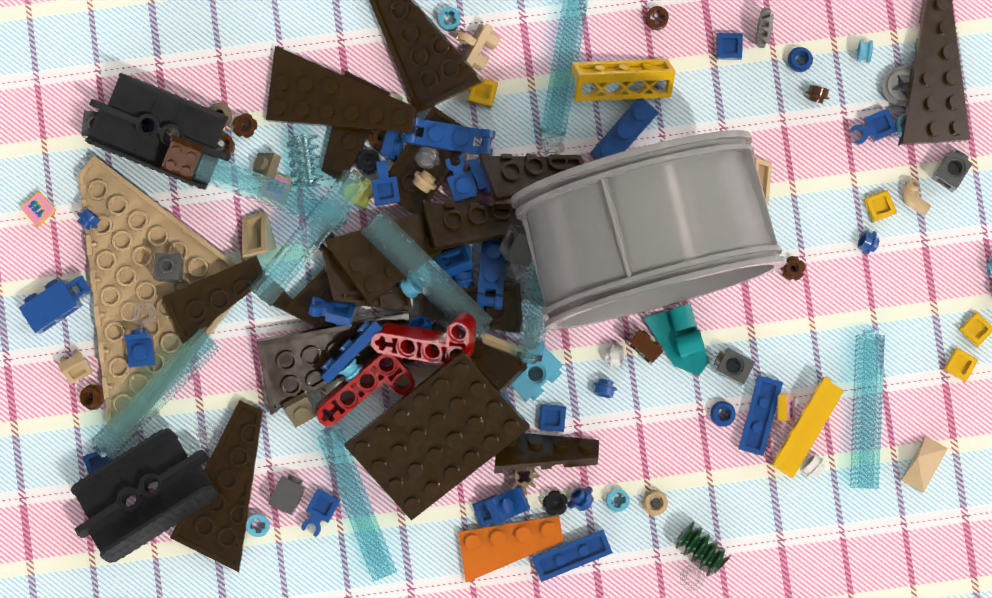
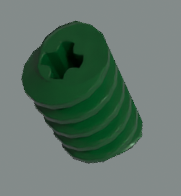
(701, 549)

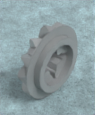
(764, 27)
(890, 81)

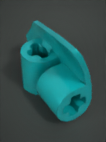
(680, 338)

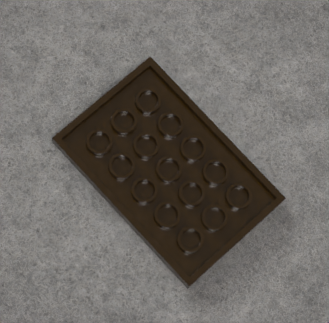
(437, 435)

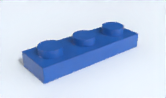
(625, 130)
(350, 349)
(760, 415)
(572, 555)

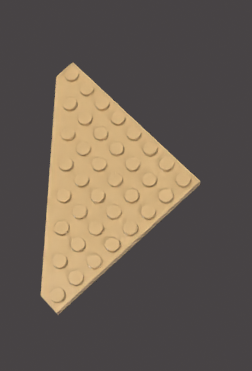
(123, 274)

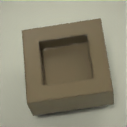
(267, 164)
(299, 409)

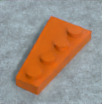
(500, 545)

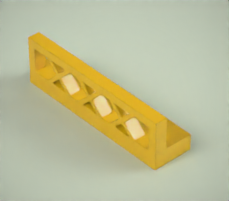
(622, 71)
(807, 427)

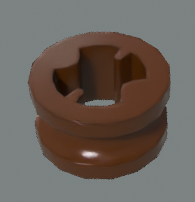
(663, 13)
(225, 138)

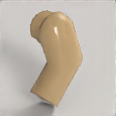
(912, 197)

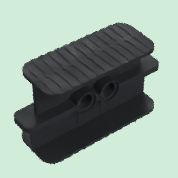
(121, 132)
(180, 493)

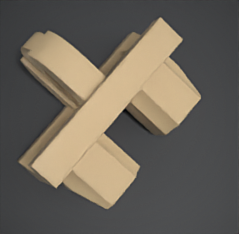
(482, 36)

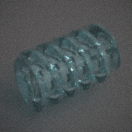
(303, 161)

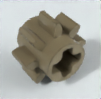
(531, 476)

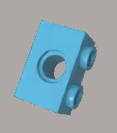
(532, 389)

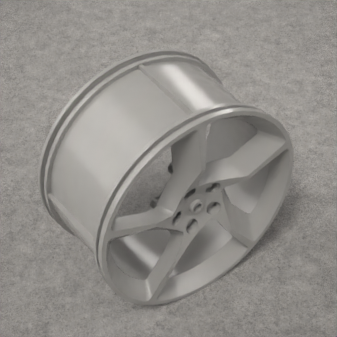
(648, 228)

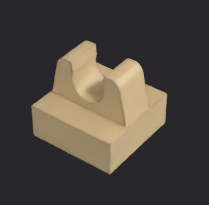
(75, 367)

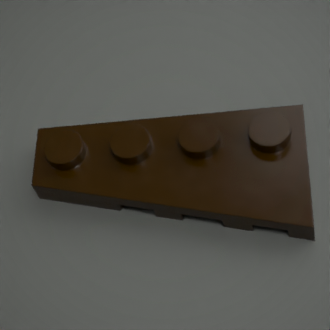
(208, 298)

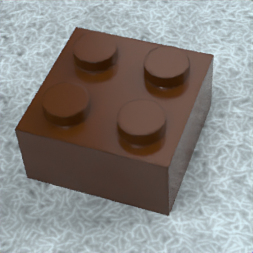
(182, 157)
(645, 346)

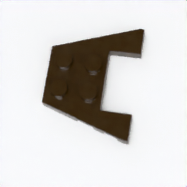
(344, 292)
(300, 304)

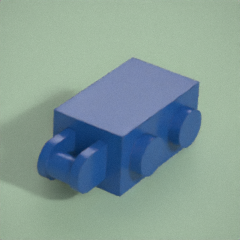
(54, 303)

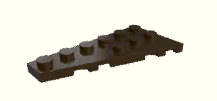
(423, 54)
(935, 85)
(320, 97)
(367, 266)
(294, 360)
(221, 526)

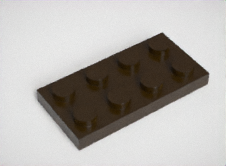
(405, 167)

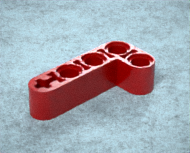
(393, 340)
(361, 391)

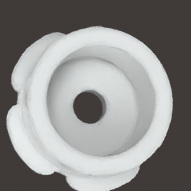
(614, 355)
(814, 466)

